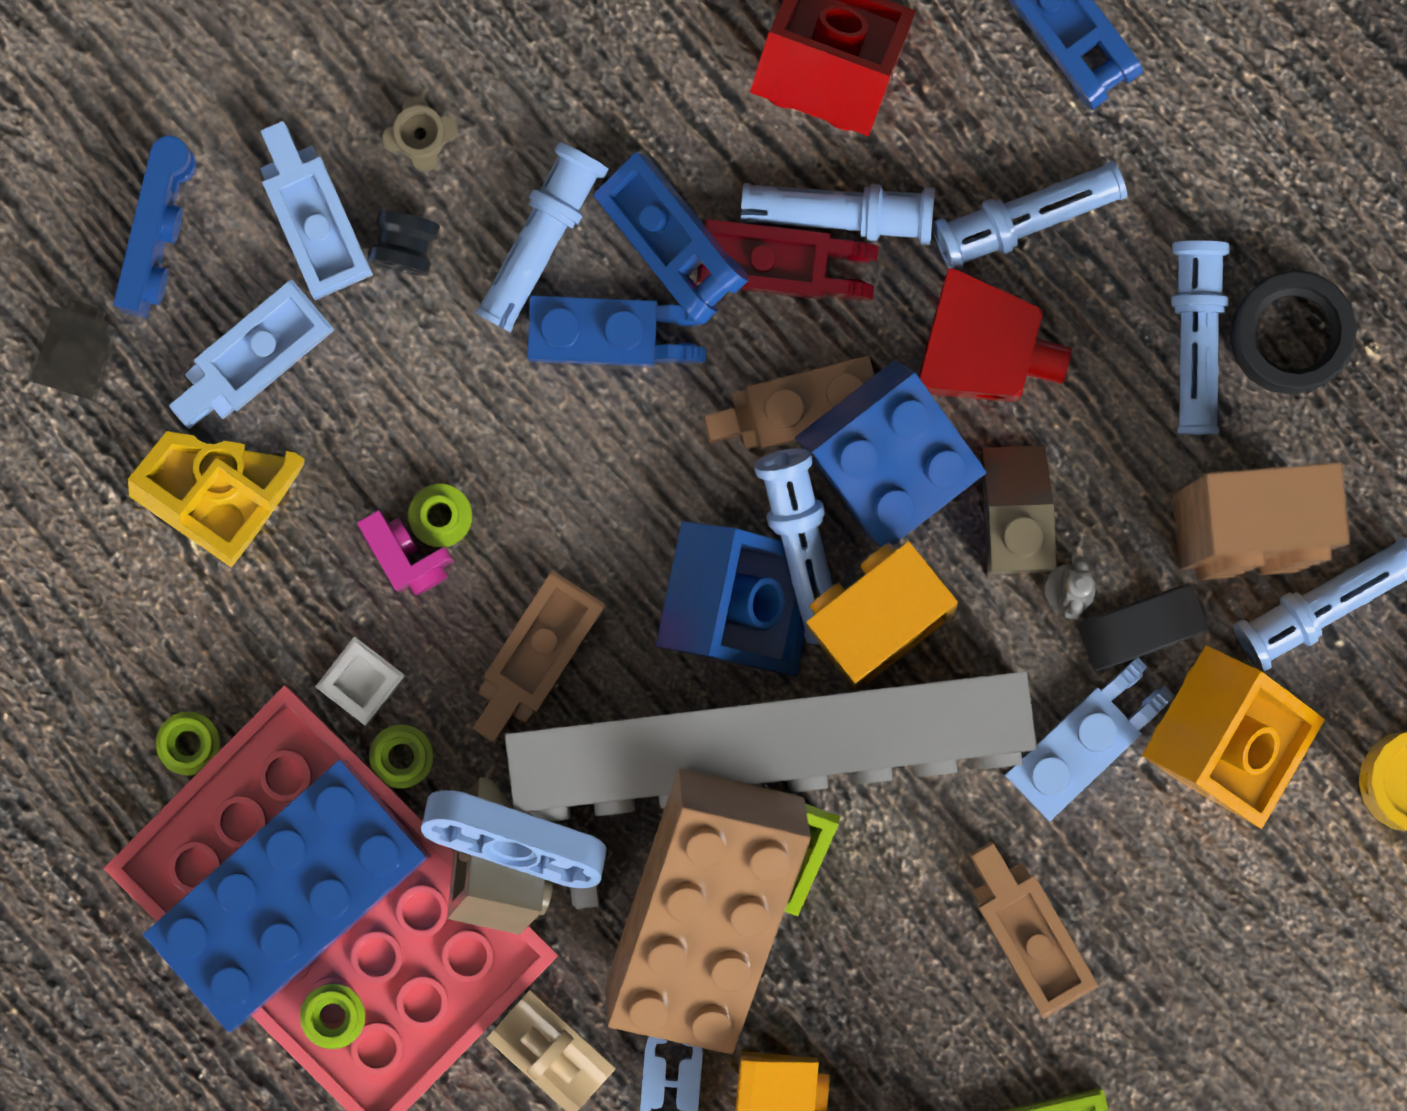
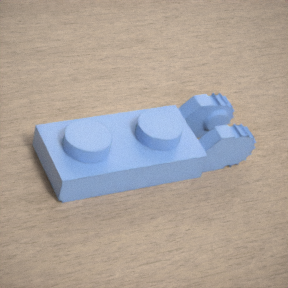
(1084, 743)

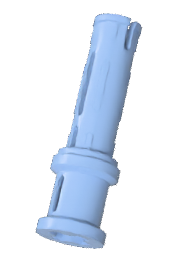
(553, 211)
(870, 212)
(995, 218)
(1200, 304)
(793, 516)
(1302, 617)

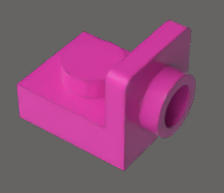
(392, 547)

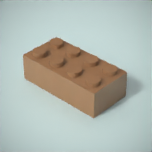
(1260, 520)
(706, 911)

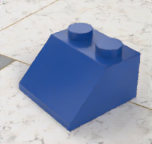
(733, 600)

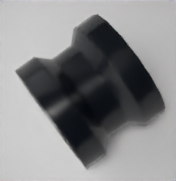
(403, 243)

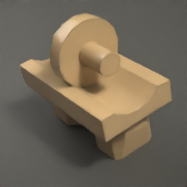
(551, 1052)

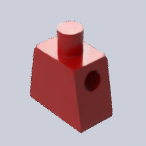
(987, 343)

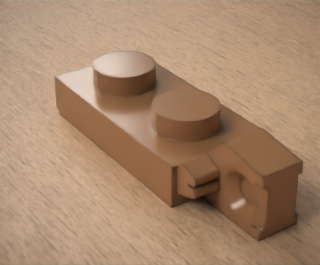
(784, 407)
(536, 654)
(1030, 933)

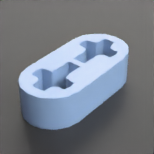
(655, 1082)

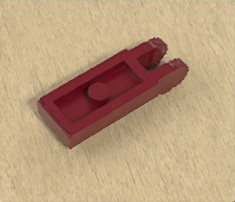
(790, 260)

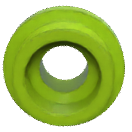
(454, 530)
(168, 739)
(383, 745)
(312, 1020)

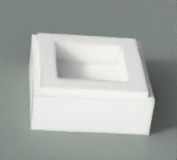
(360, 681)

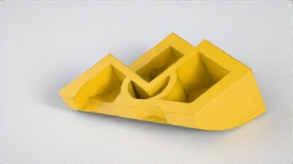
(213, 491)

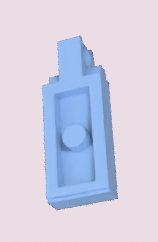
(311, 215)
(251, 355)

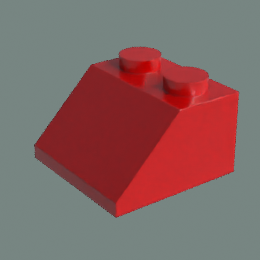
(833, 58)

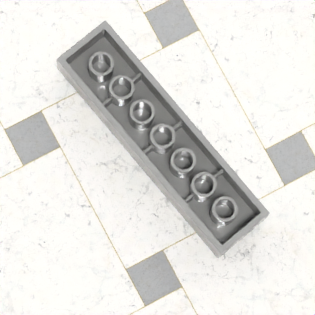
(774, 742)

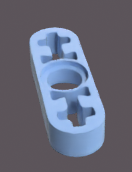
(513, 839)

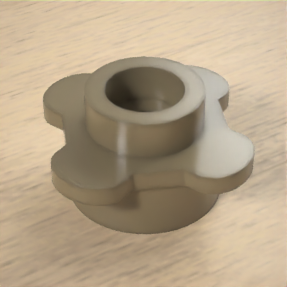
(415, 116)

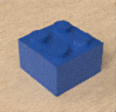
(891, 454)

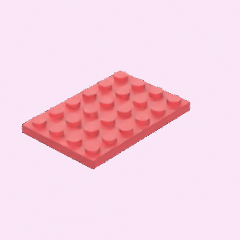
(421, 976)

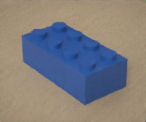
(286, 895)

